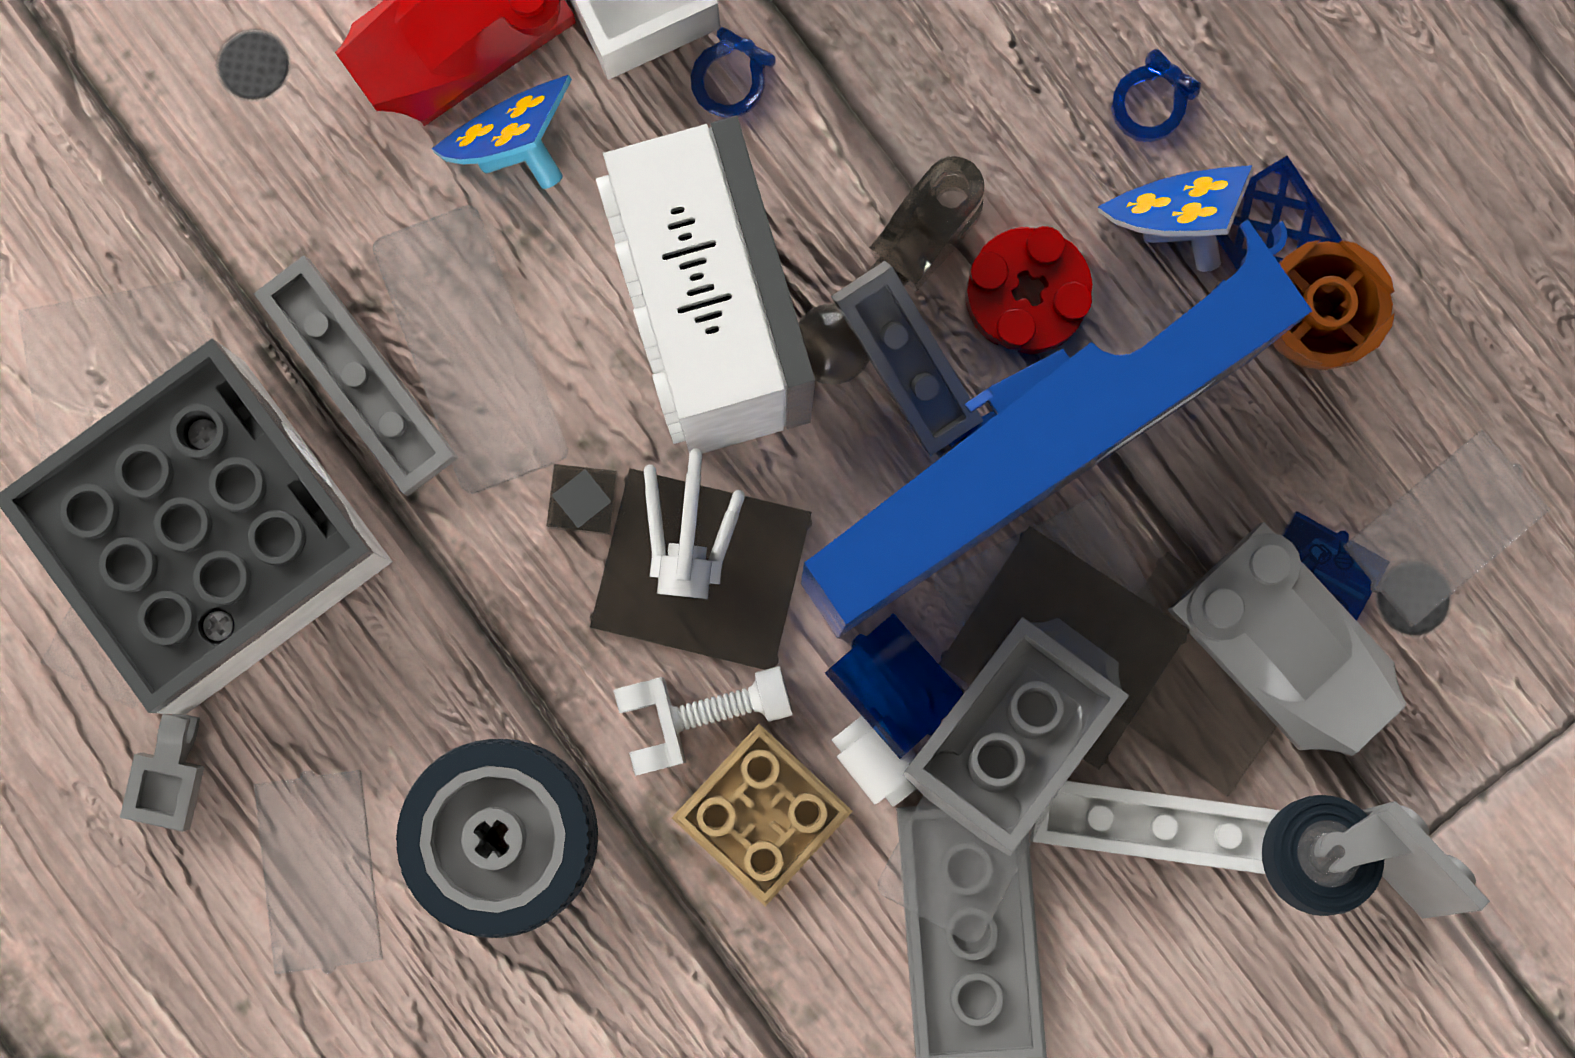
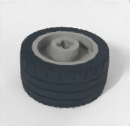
(449, 849)

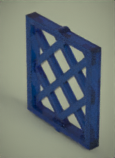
(1308, 205)

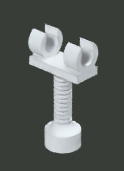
(765, 696)

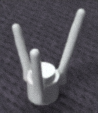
(685, 568)

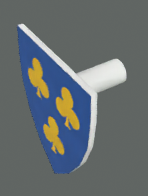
(1184, 209)

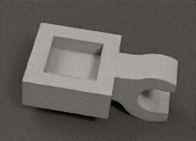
(163, 785)

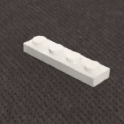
(1157, 826)

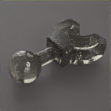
(915, 245)

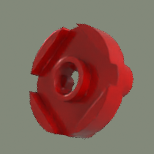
(1043, 256)

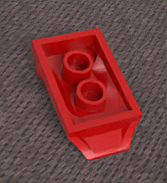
(438, 52)

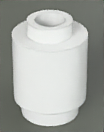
(874, 763)

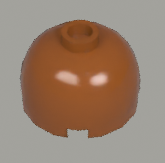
(1347, 301)

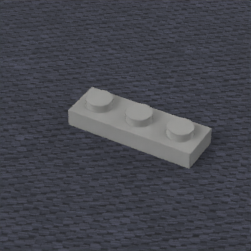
(906, 357)

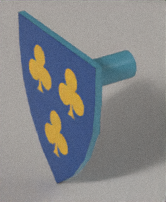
(510, 134)

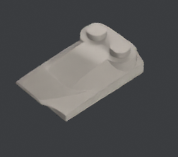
(1291, 646)
(1019, 731)

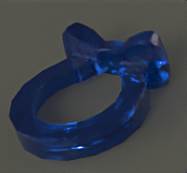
(758, 60)
(1155, 66)

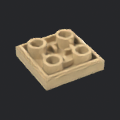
(762, 814)

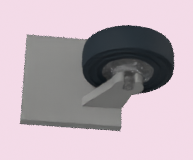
(1332, 855)

